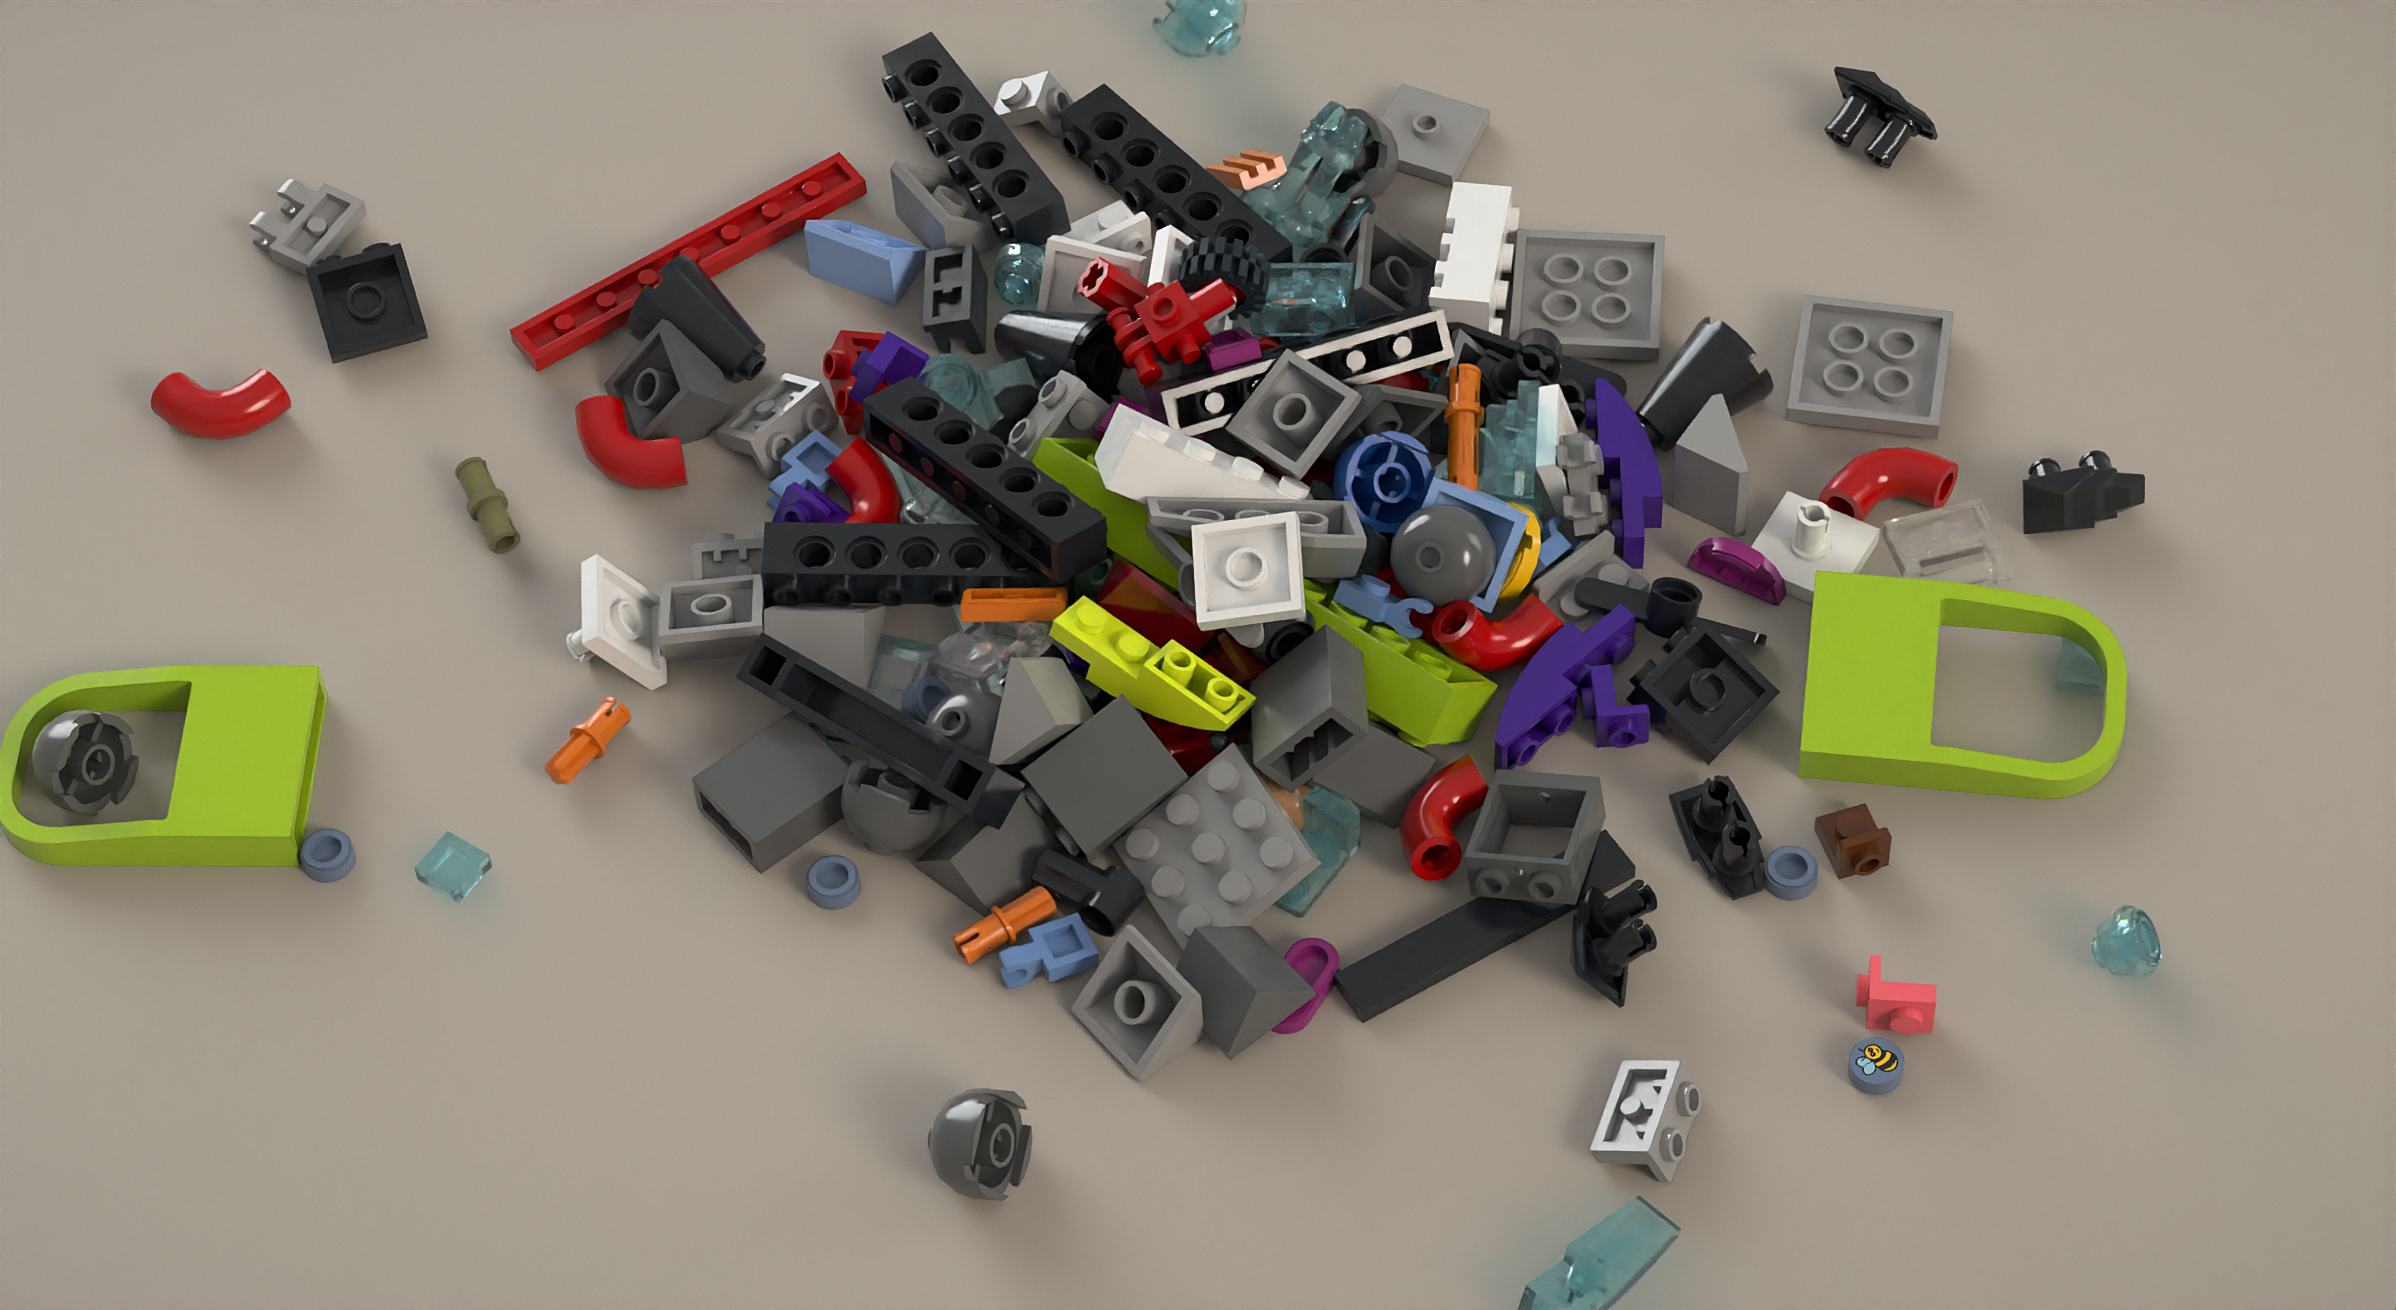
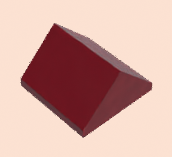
(1149, 608)

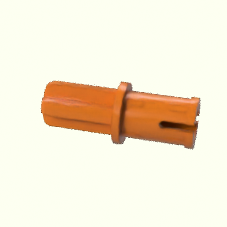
(587, 741)
(1004, 924)

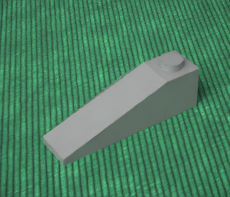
(1329, 529)

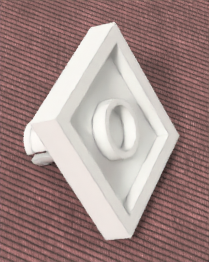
(1066, 263)
(1552, 424)
(1812, 537)
(1248, 571)
(619, 624)

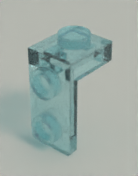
(1334, 837)

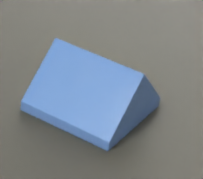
(862, 258)
(1502, 520)

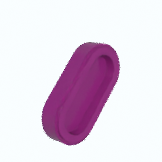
(1316, 963)

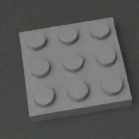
(1590, 291)
(1870, 366)
(1216, 849)

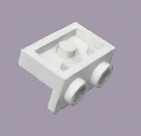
(1113, 228)

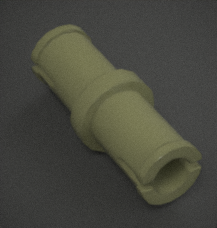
(487, 505)

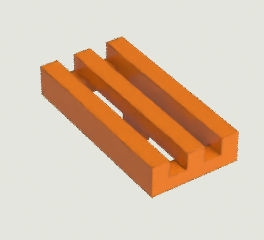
(1239, 171)
(1013, 604)

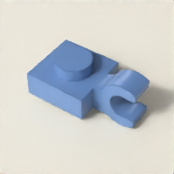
(805, 466)
(1553, 546)
(1372, 599)
(1055, 948)

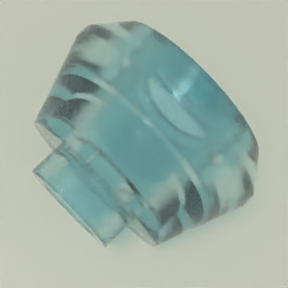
(1019, 273)
(962, 388)
(2127, 943)

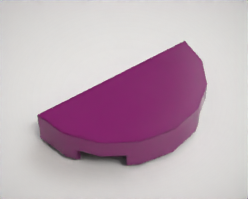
(1739, 568)

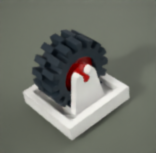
(1200, 264)

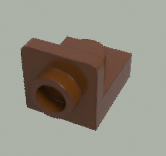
(1853, 841)

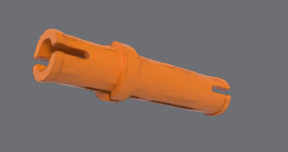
(1463, 420)

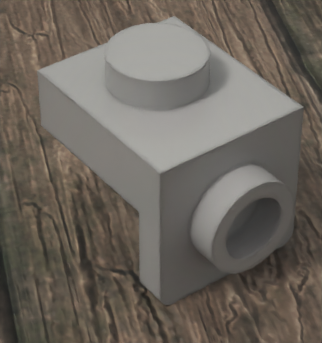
(1031, 100)

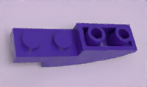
(1629, 470)
(1548, 687)

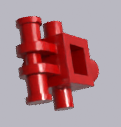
(1167, 326)

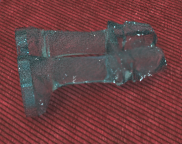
(1327, 137)

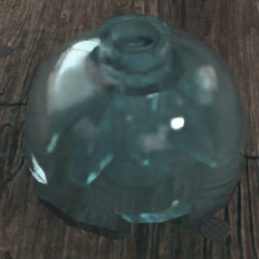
(1201, 26)

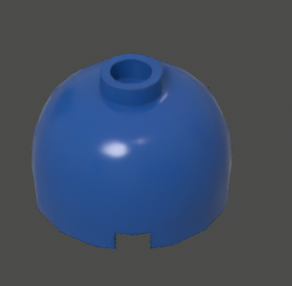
(1383, 478)

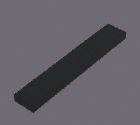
(1465, 938)

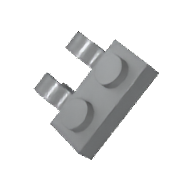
(317, 227)
(1585, 504)

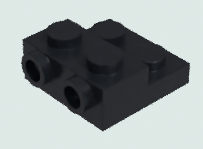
(366, 301)
(1701, 690)

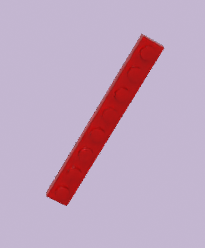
(714, 246)

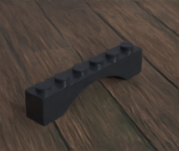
(881, 731)

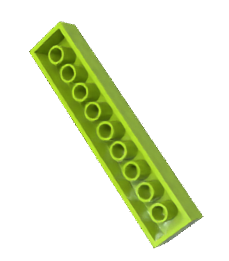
(1405, 678)

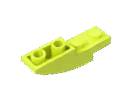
(1155, 680)

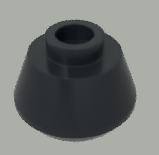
(1282, 637)

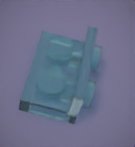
(1305, 299)
(1512, 445)

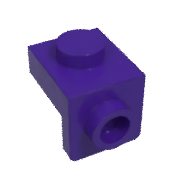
(890, 361)
(808, 506)
(1612, 724)

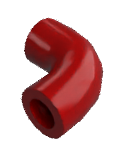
(220, 412)
(623, 456)
(1889, 475)
(867, 484)
(1498, 643)
(1435, 813)

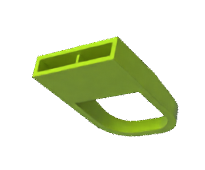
(1876, 686)
(237, 778)

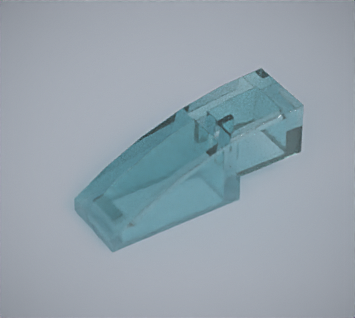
(1604, 1261)

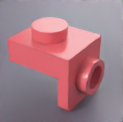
(1895, 1005)

